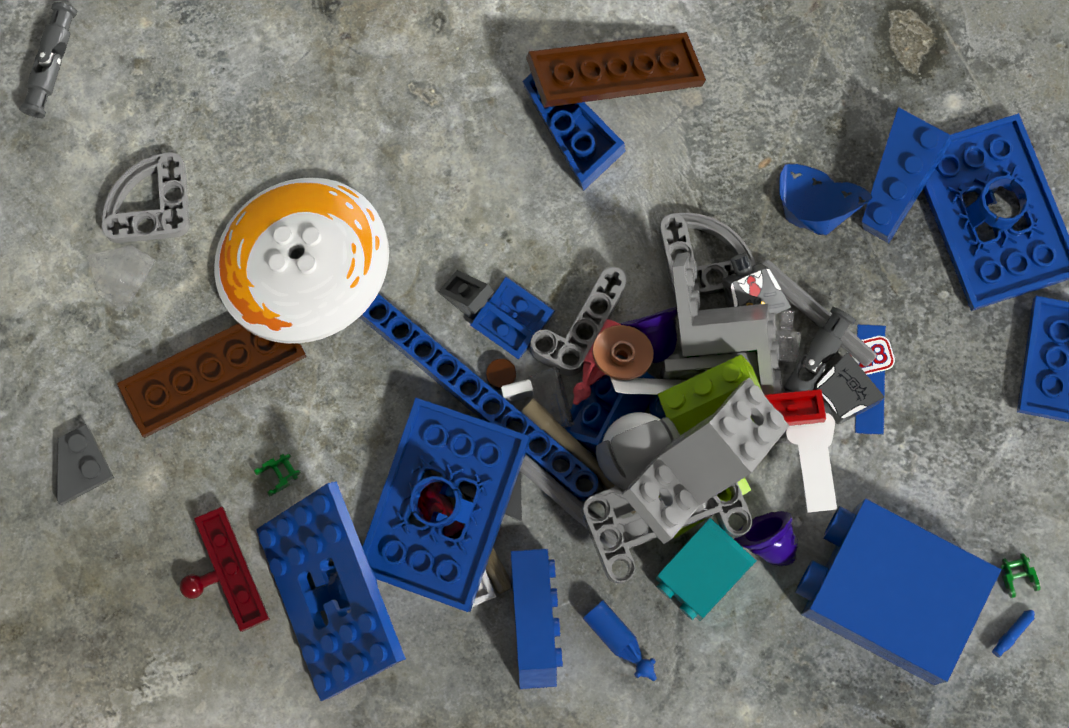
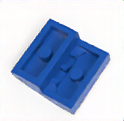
(512, 317)

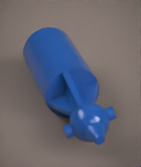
(619, 639)

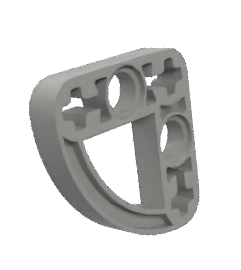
(160, 216)
(708, 225)

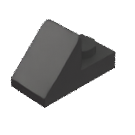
(466, 293)

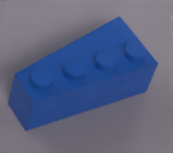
(580, 135)
(905, 167)
(534, 618)

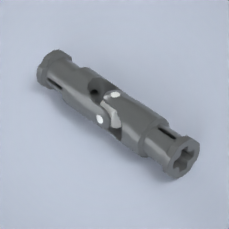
(50, 55)
(821, 351)

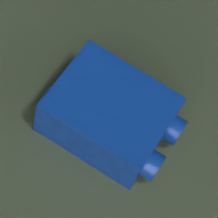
(897, 590)

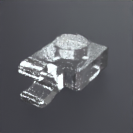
(788, 341)

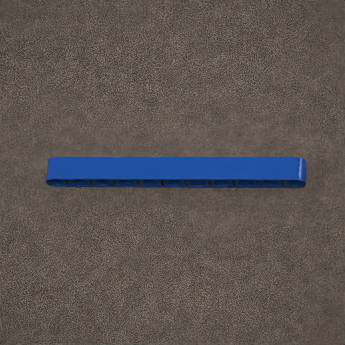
(484, 394)

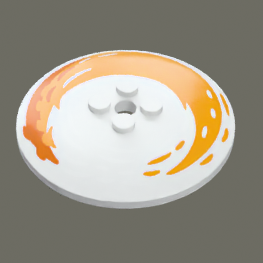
(324, 287)

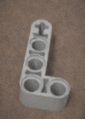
(585, 320)

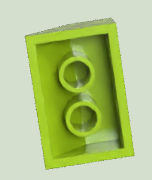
(704, 393)

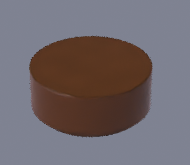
(500, 373)

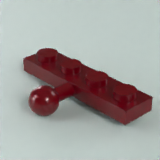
(230, 570)

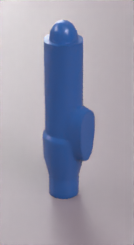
(1008, 639)

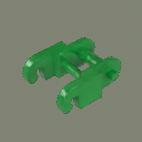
(283, 480)
(1028, 572)

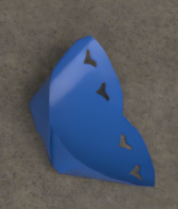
(818, 206)

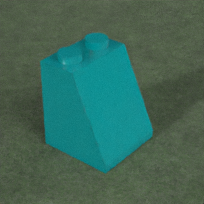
(704, 570)

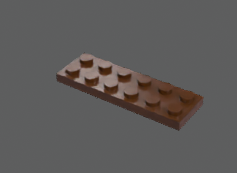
(615, 69)
(203, 376)

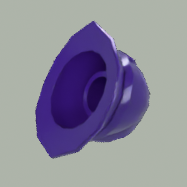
(660, 331)
(771, 538)

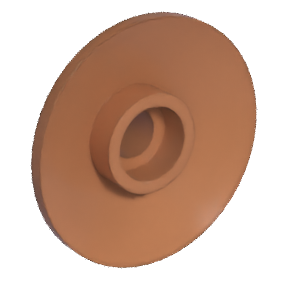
(626, 342)

